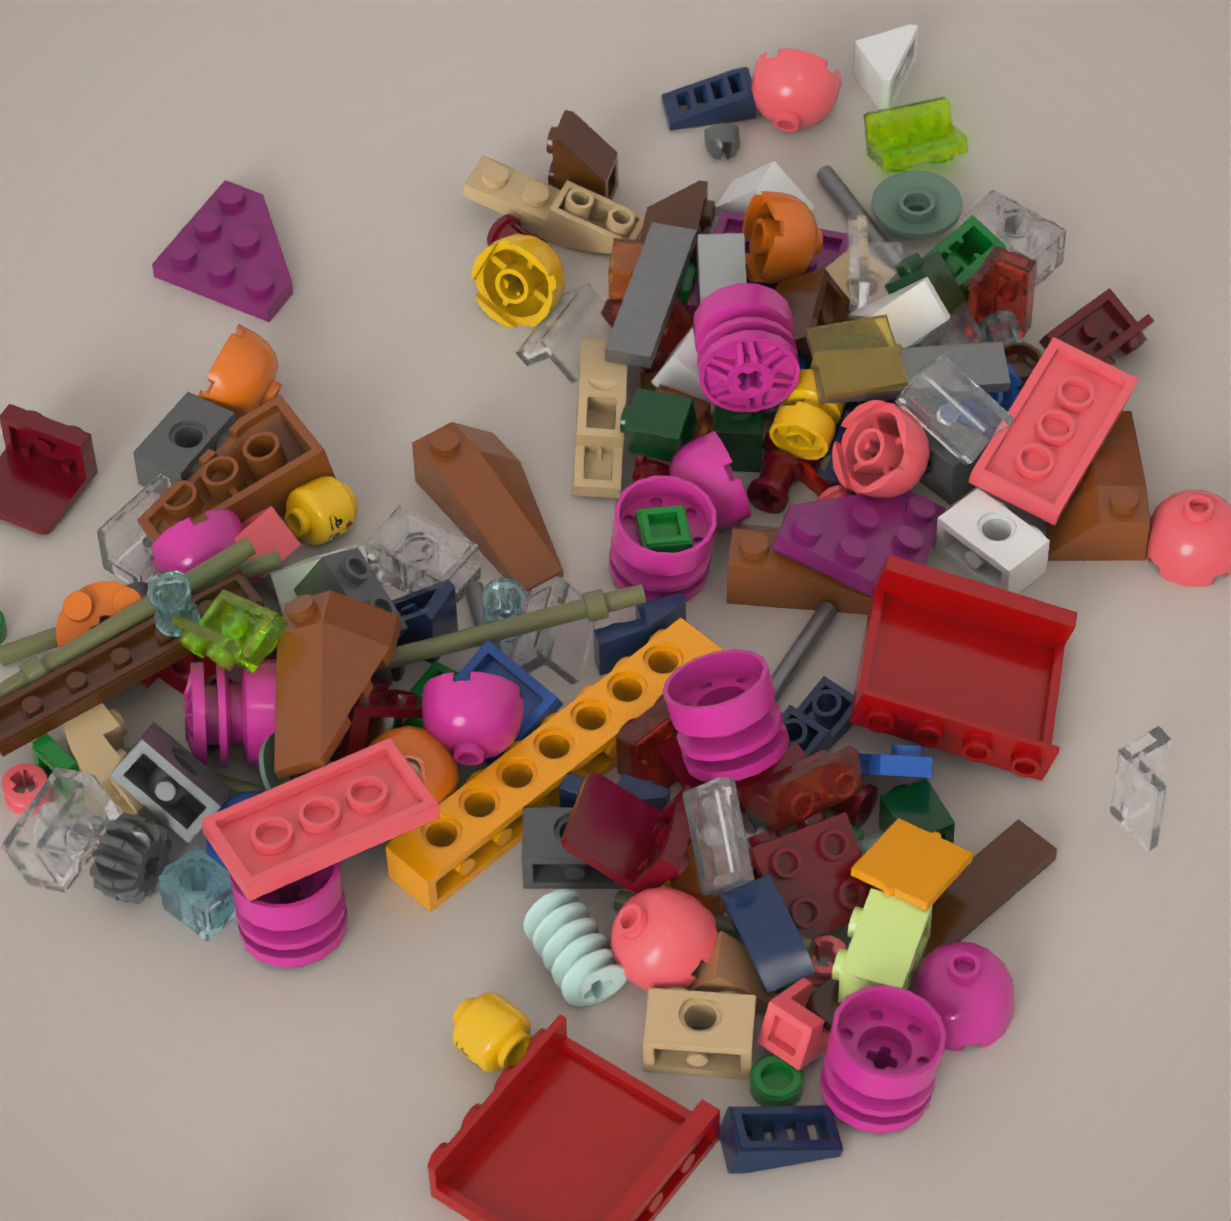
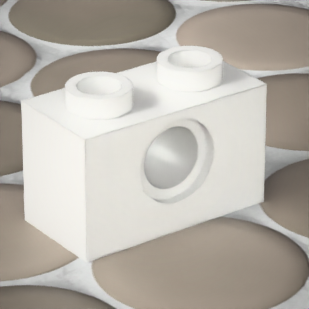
(992, 543)

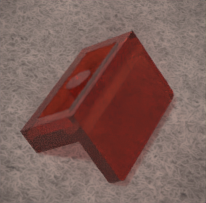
(1004, 284)

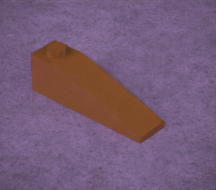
(249, 472)
(488, 500)
(1110, 506)
(773, 580)
(323, 671)

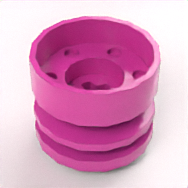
(746, 347)
(662, 572)
(230, 712)
(726, 715)
(295, 921)
(882, 1059)

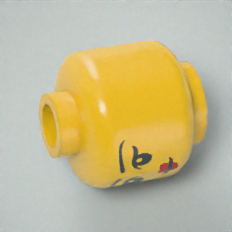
(321, 510)
(491, 1032)

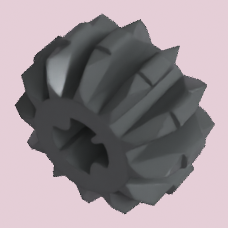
(130, 858)

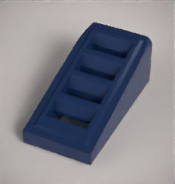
(725, 99)
(763, 1154)

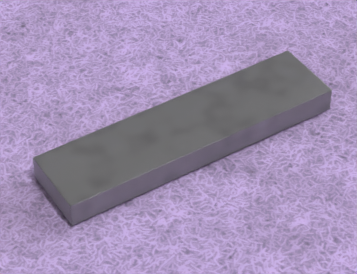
(650, 295)
(980, 361)

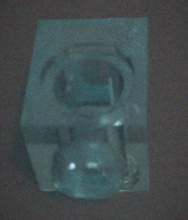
(201, 910)

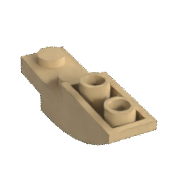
(562, 217)
(598, 422)
(98, 746)

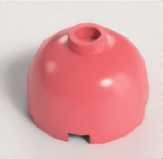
(794, 89)
(880, 450)
(1191, 538)
(662, 938)

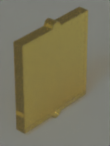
(856, 357)

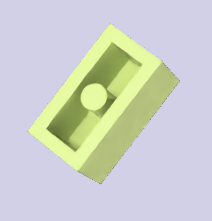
(884, 945)

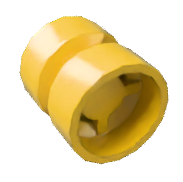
(804, 424)

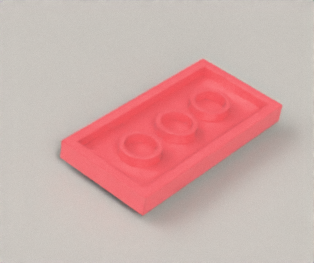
(1055, 432)
(319, 819)

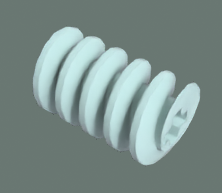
(573, 948)

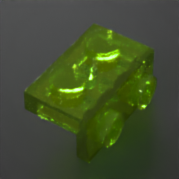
(913, 135)
(232, 632)

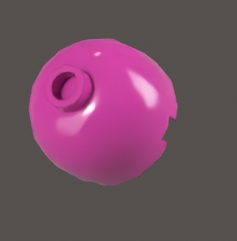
(707, 466)
(190, 544)
(473, 716)
(968, 992)

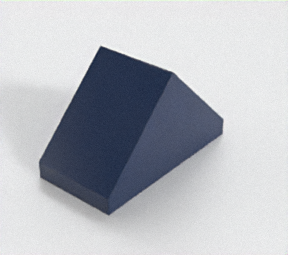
(428, 613)

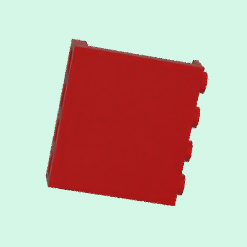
(962, 667)
(570, 1142)

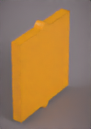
(912, 864)

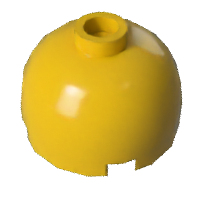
(518, 280)

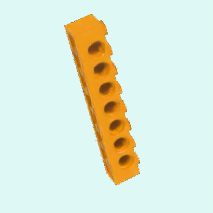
(487, 812)

